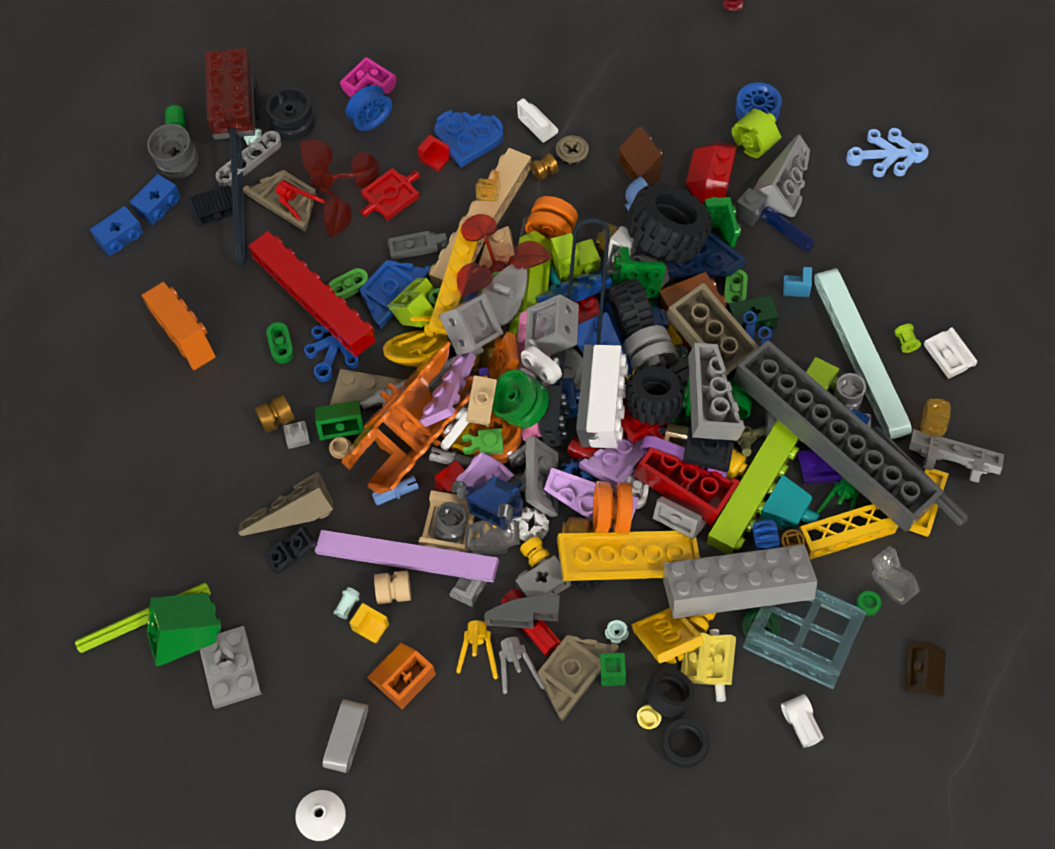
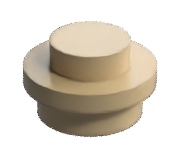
(339, 447)

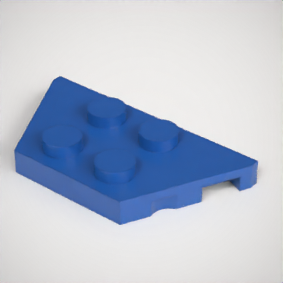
(386, 286)
(582, 287)

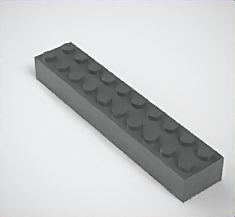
(837, 436)

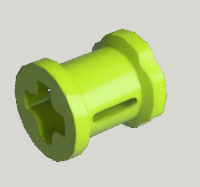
(907, 338)

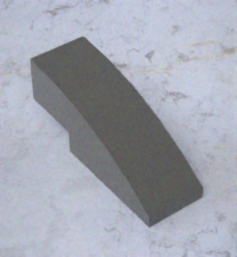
(523, 612)

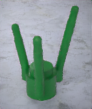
(845, 491)

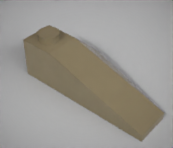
(304, 504)

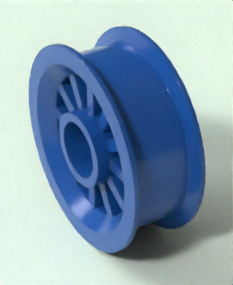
(758, 96)
(368, 108)

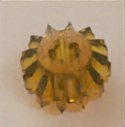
(935, 417)

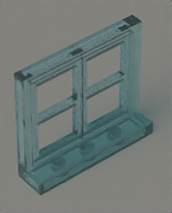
(793, 654)

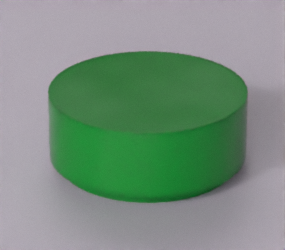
(869, 601)

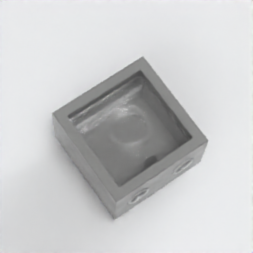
(471, 324)
(552, 325)

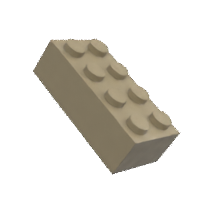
(705, 320)

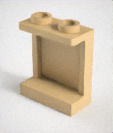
(436, 499)

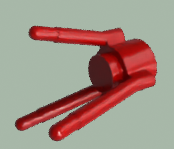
(289, 192)

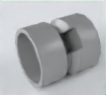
(850, 390)

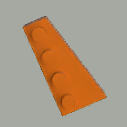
(179, 324)

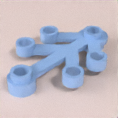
(889, 152)

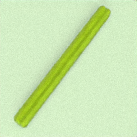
(126, 624)

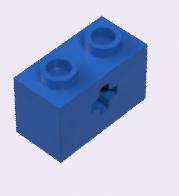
(155, 199)
(117, 231)

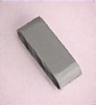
(345, 736)

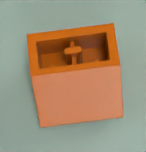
(402, 675)

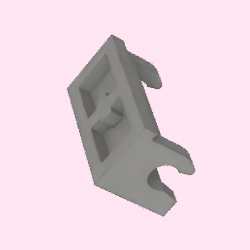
(467, 589)

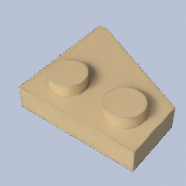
(501, 245)

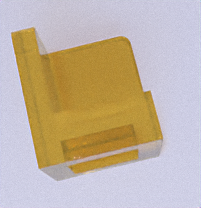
(488, 188)

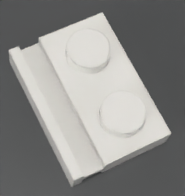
(950, 353)

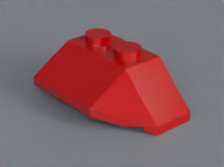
(711, 170)

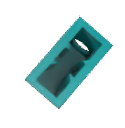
(789, 505)

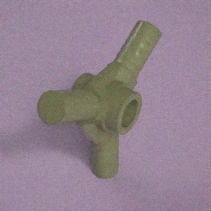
(748, 437)

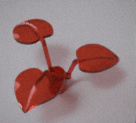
(316, 158)
(476, 277)

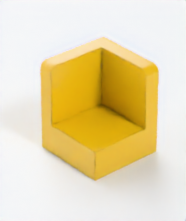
(369, 623)

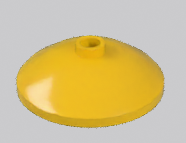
(408, 353)

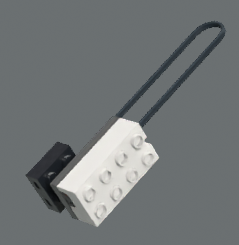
(601, 383)

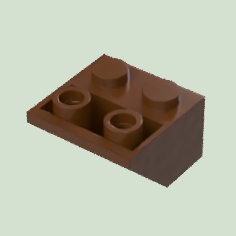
(641, 157)

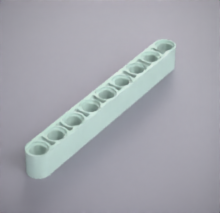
(862, 354)

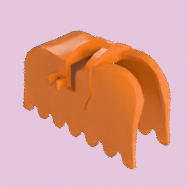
(403, 415)

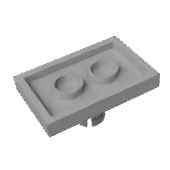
(538, 464)
(230, 668)

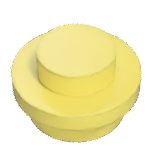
(648, 717)

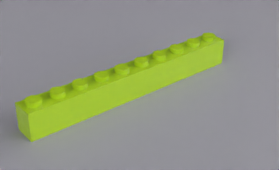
(762, 474)

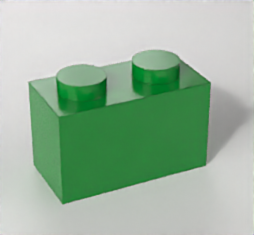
(339, 420)

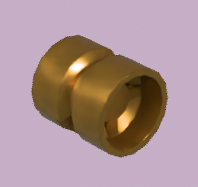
(274, 413)

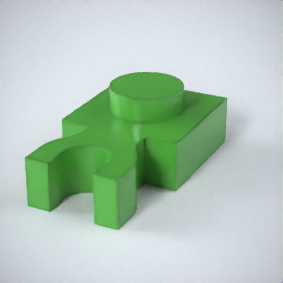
(488, 441)

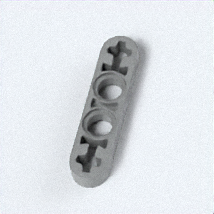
(251, 161)

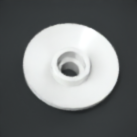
(329, 823)

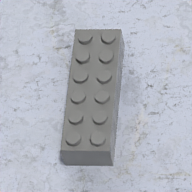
(739, 581)

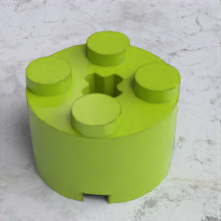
(756, 132)

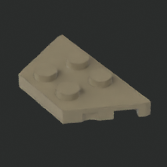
(266, 195)
(572, 671)

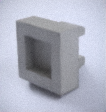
(296, 434)

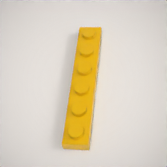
(449, 295)

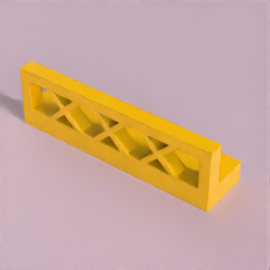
(847, 538)

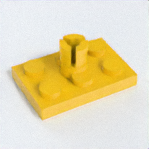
(667, 636)

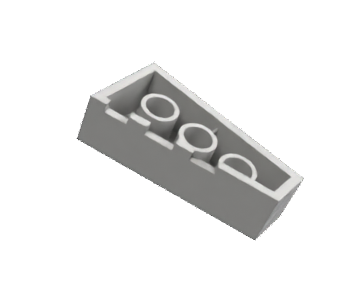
(712, 404)

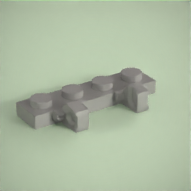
(972, 457)

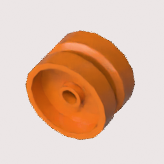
(551, 217)
(511, 436)
(612, 507)

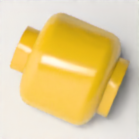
(737, 465)

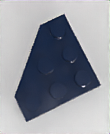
(714, 258)

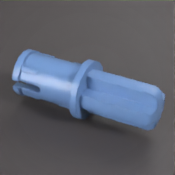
(401, 489)

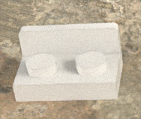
(536, 120)

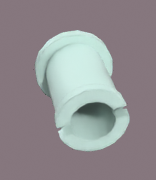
(347, 602)

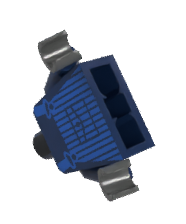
(493, 501)

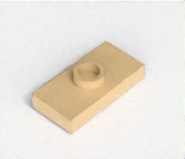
(481, 400)

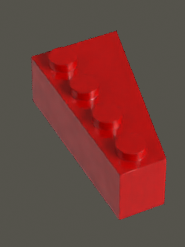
(686, 483)

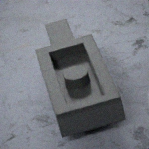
(416, 244)

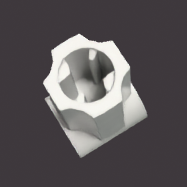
(800, 714)

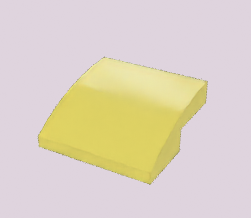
(712, 661)

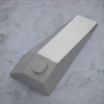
(784, 179)

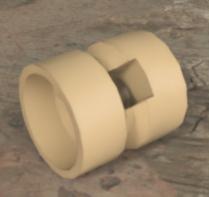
(392, 587)

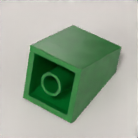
(181, 626)

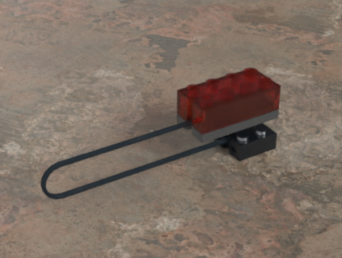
(232, 114)

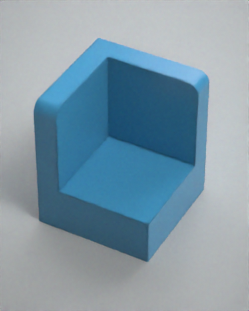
(798, 285)

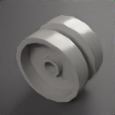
(650, 347)

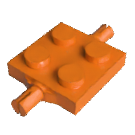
(504, 356)

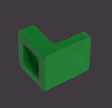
(613, 669)

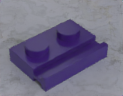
(815, 469)

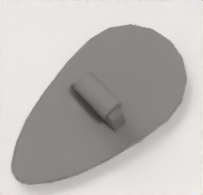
(507, 293)

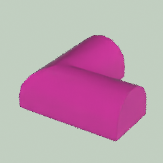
(368, 73)

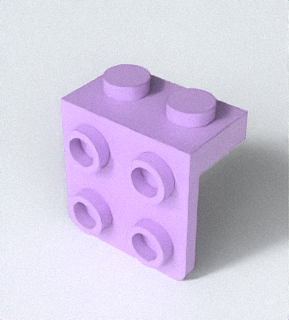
(482, 469)

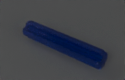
(787, 228)

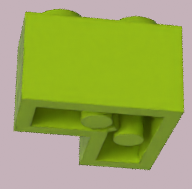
(585, 261)
(413, 302)

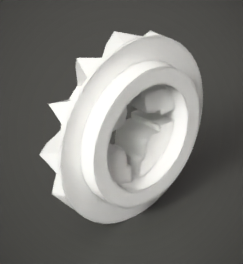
(539, 520)

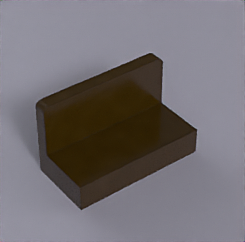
(925, 668)

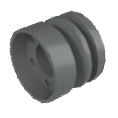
(173, 151)

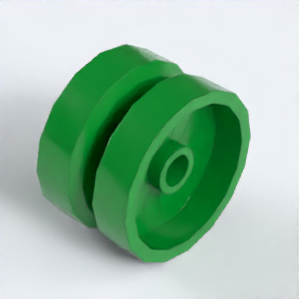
(520, 399)

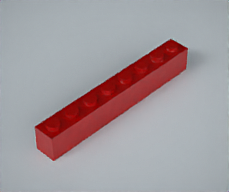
(312, 294)

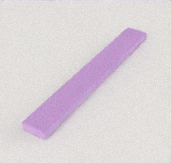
(407, 556)

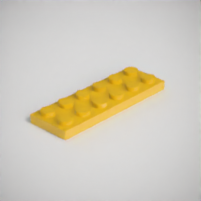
(622, 555)

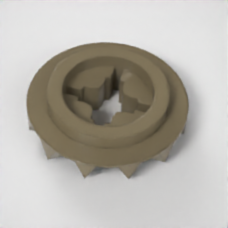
(572, 142)

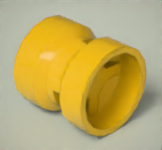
(534, 551)
(700, 622)

